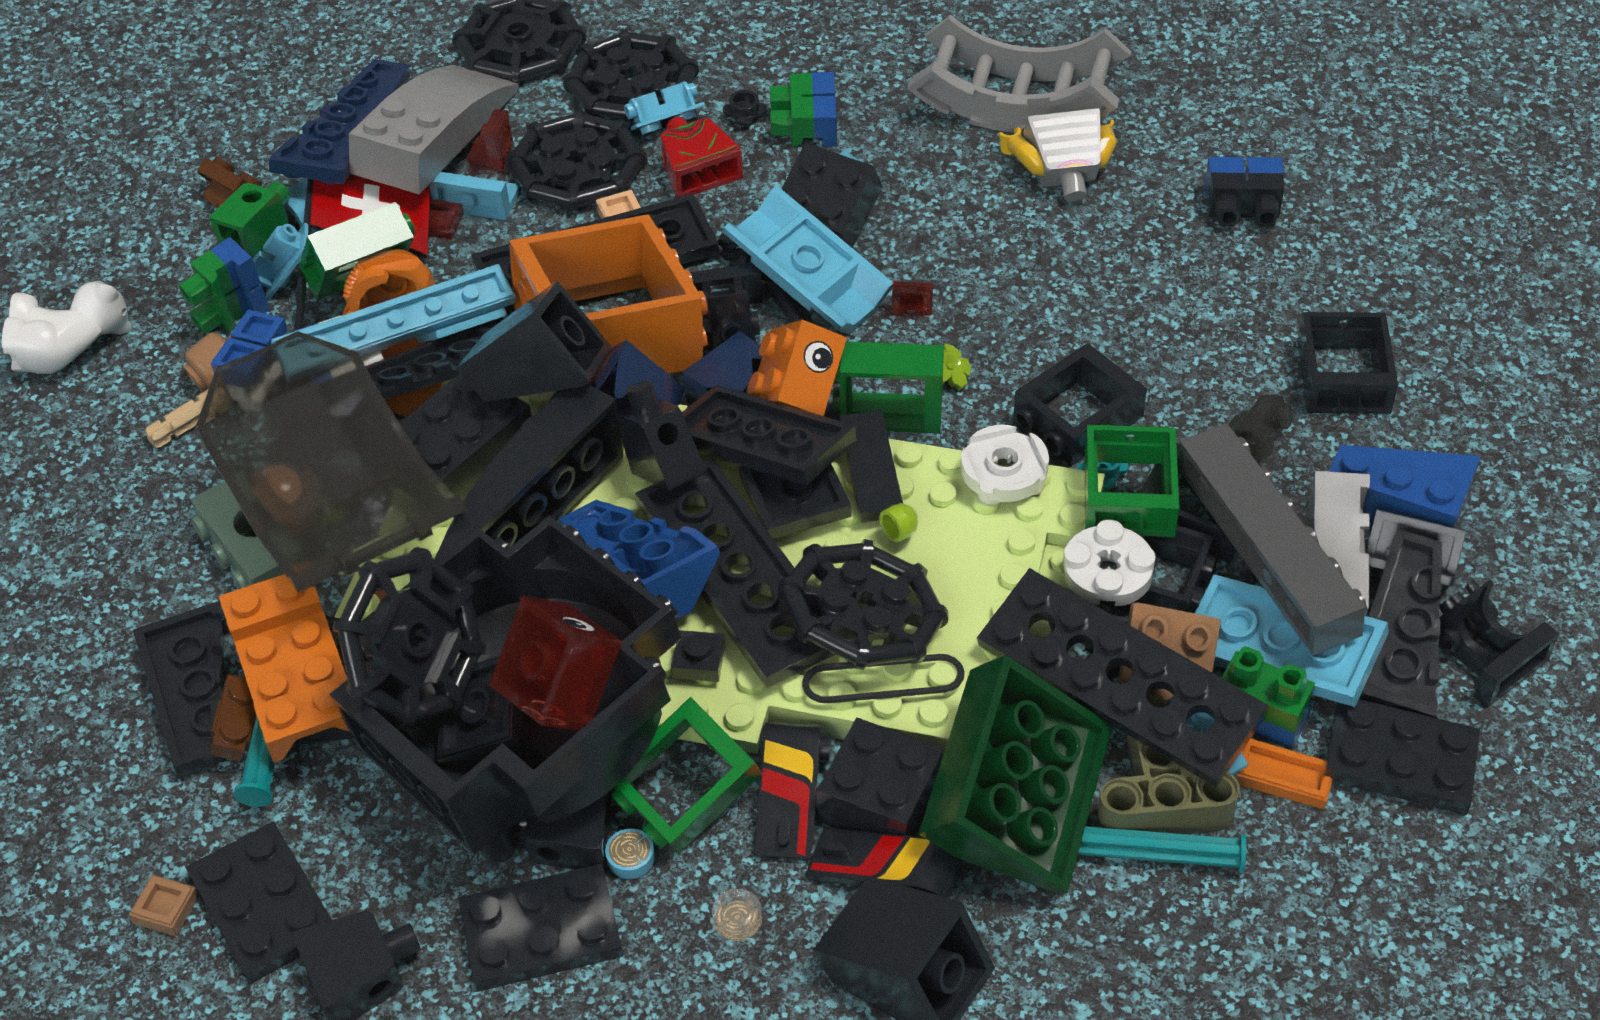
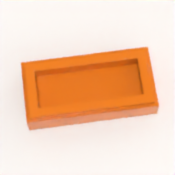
(1285, 774)

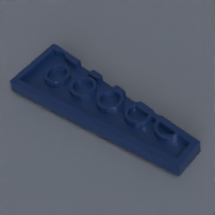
(324, 143)

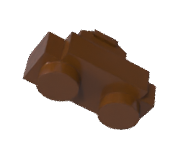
(222, 180)
(233, 720)

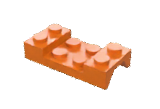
(285, 660)

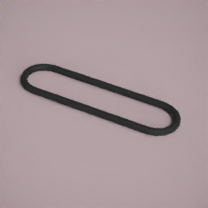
(883, 694)

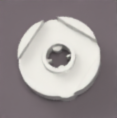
(999, 483)
(1108, 543)

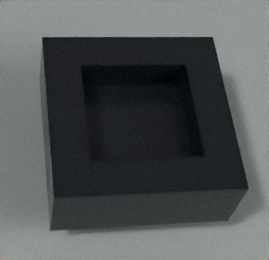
(698, 656)

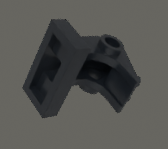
(730, 308)
(1515, 655)

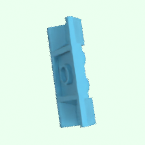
(810, 262)

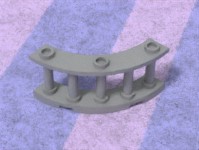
(1025, 64)

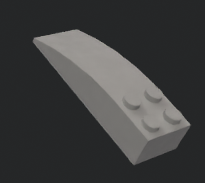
(425, 126)

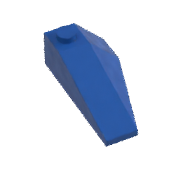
(661, 557)

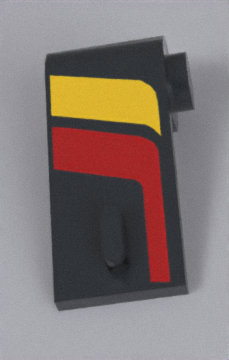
(789, 789)
(907, 860)

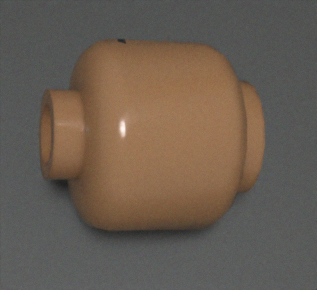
(199, 359)

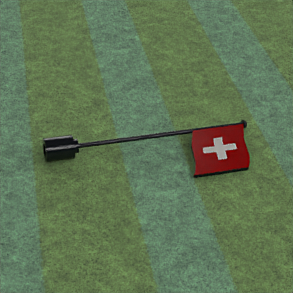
(337, 203)

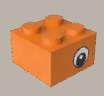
(798, 366)

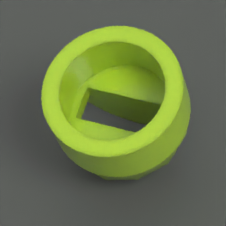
(898, 521)

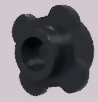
(744, 107)

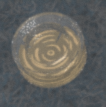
(737, 914)

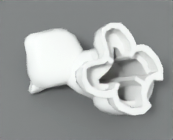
(50, 339)

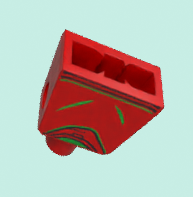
(699, 156)

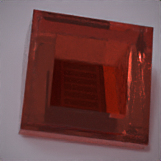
(912, 298)

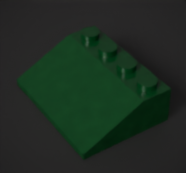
(1017, 776)

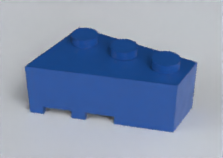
(1411, 481)

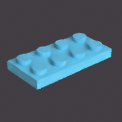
(1254, 621)

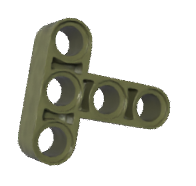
(1170, 784)

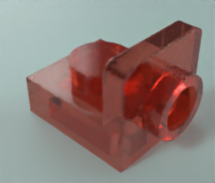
(493, 143)

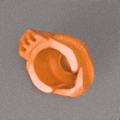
(384, 278)

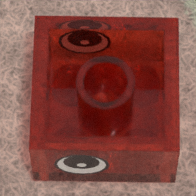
(555, 663)

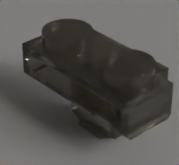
(1263, 424)

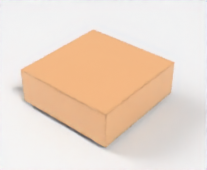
(617, 204)

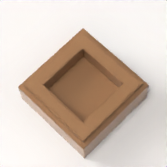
(164, 905)

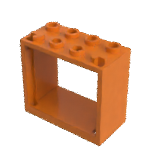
(614, 260)

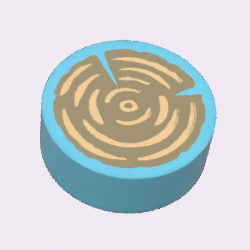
(630, 853)

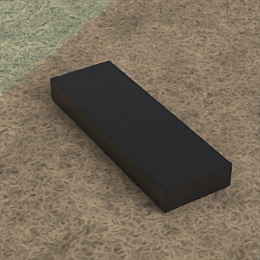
(871, 466)

